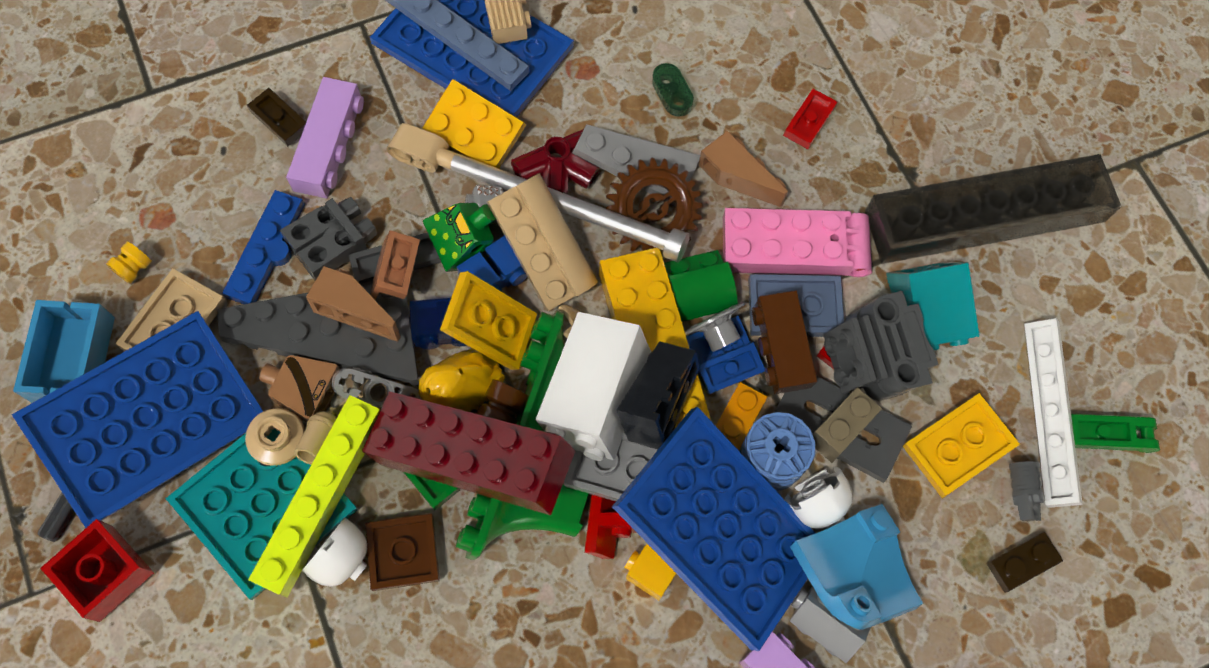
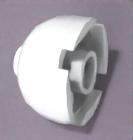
(822, 499)
(339, 556)

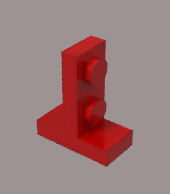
(604, 528)

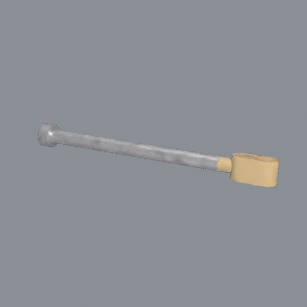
(429, 151)

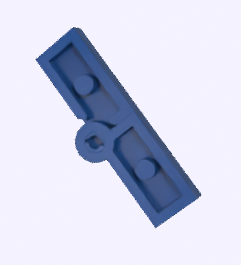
(264, 249)

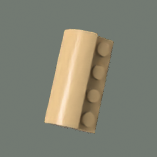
(542, 242)

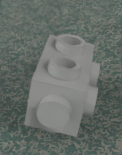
(815, 620)

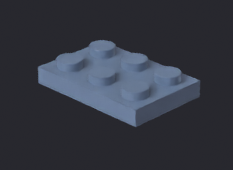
(817, 294)

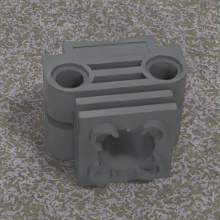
(881, 349)

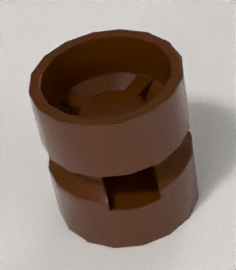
(503, 402)

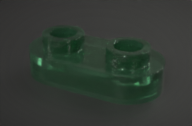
(674, 91)

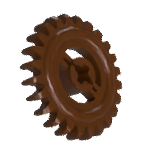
(662, 176)

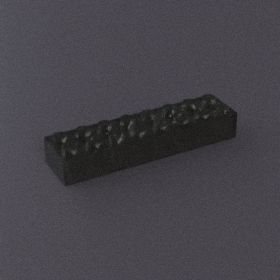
(991, 208)

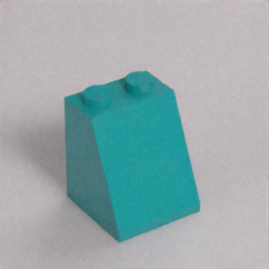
(944, 300)

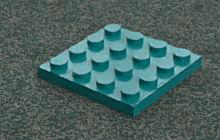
(238, 506)

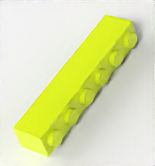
(315, 499)

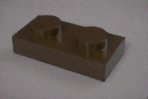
(277, 116)
(1024, 562)

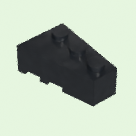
(658, 395)

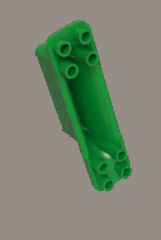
(500, 517)

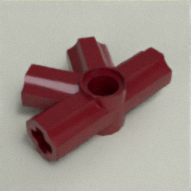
(556, 170)

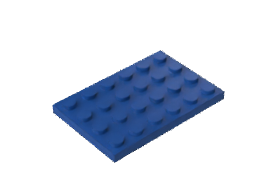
(438, 62)
(139, 418)
(718, 527)

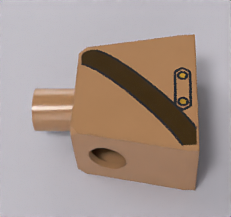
(301, 385)

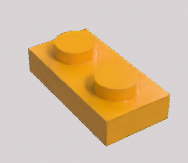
(740, 414)

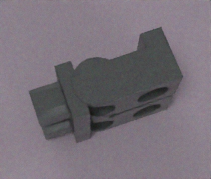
(328, 235)

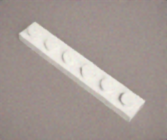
(1053, 414)

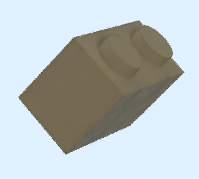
(845, 424)

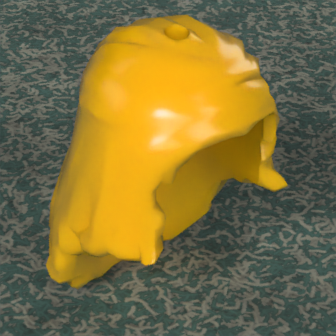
(460, 380)

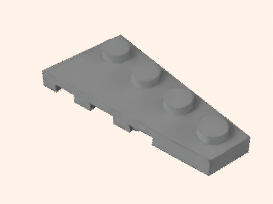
(616, 151)

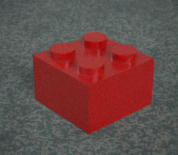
(97, 571)

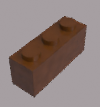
(784, 342)

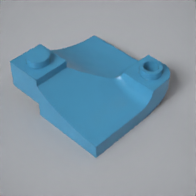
(859, 567)

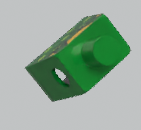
(460, 232)

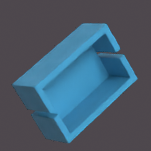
(62, 346)

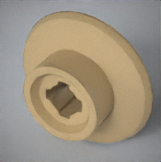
(277, 451)

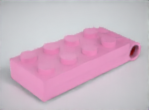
(797, 242)

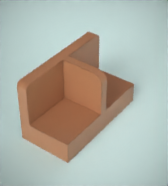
(395, 265)

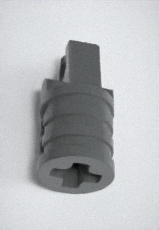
(1027, 489)

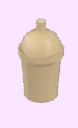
(314, 435)

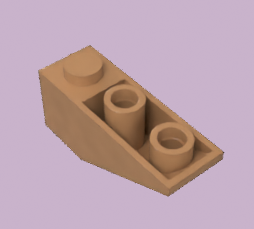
(738, 170)

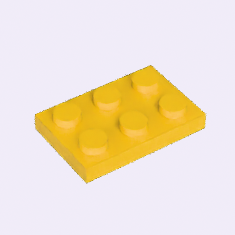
(474, 125)
(488, 321)
(960, 445)

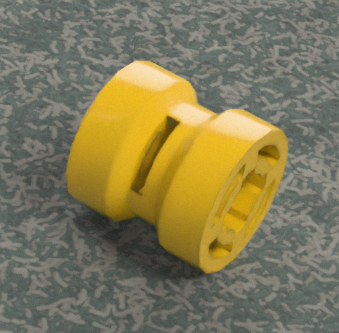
(129, 262)

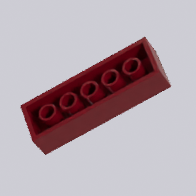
(470, 452)

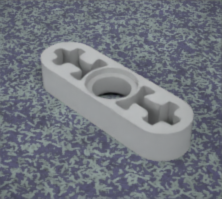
(358, 377)

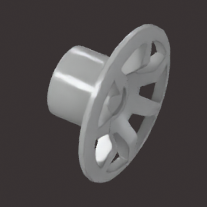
(719, 328)

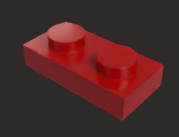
(810, 118)

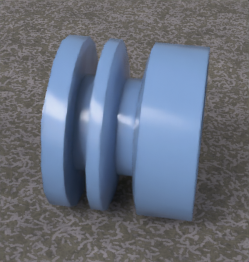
(792, 462)

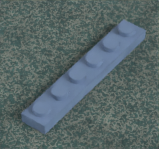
(465, 40)

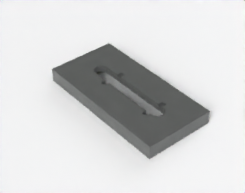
(870, 459)

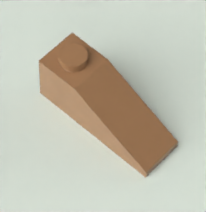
(343, 299)

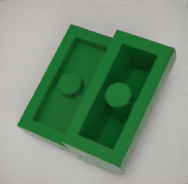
(701, 285)

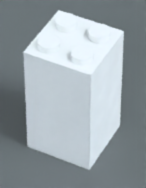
(591, 382)

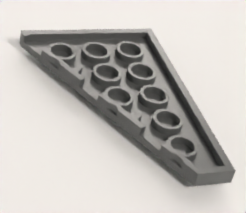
(294, 329)

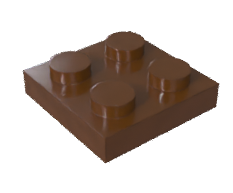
(402, 552)

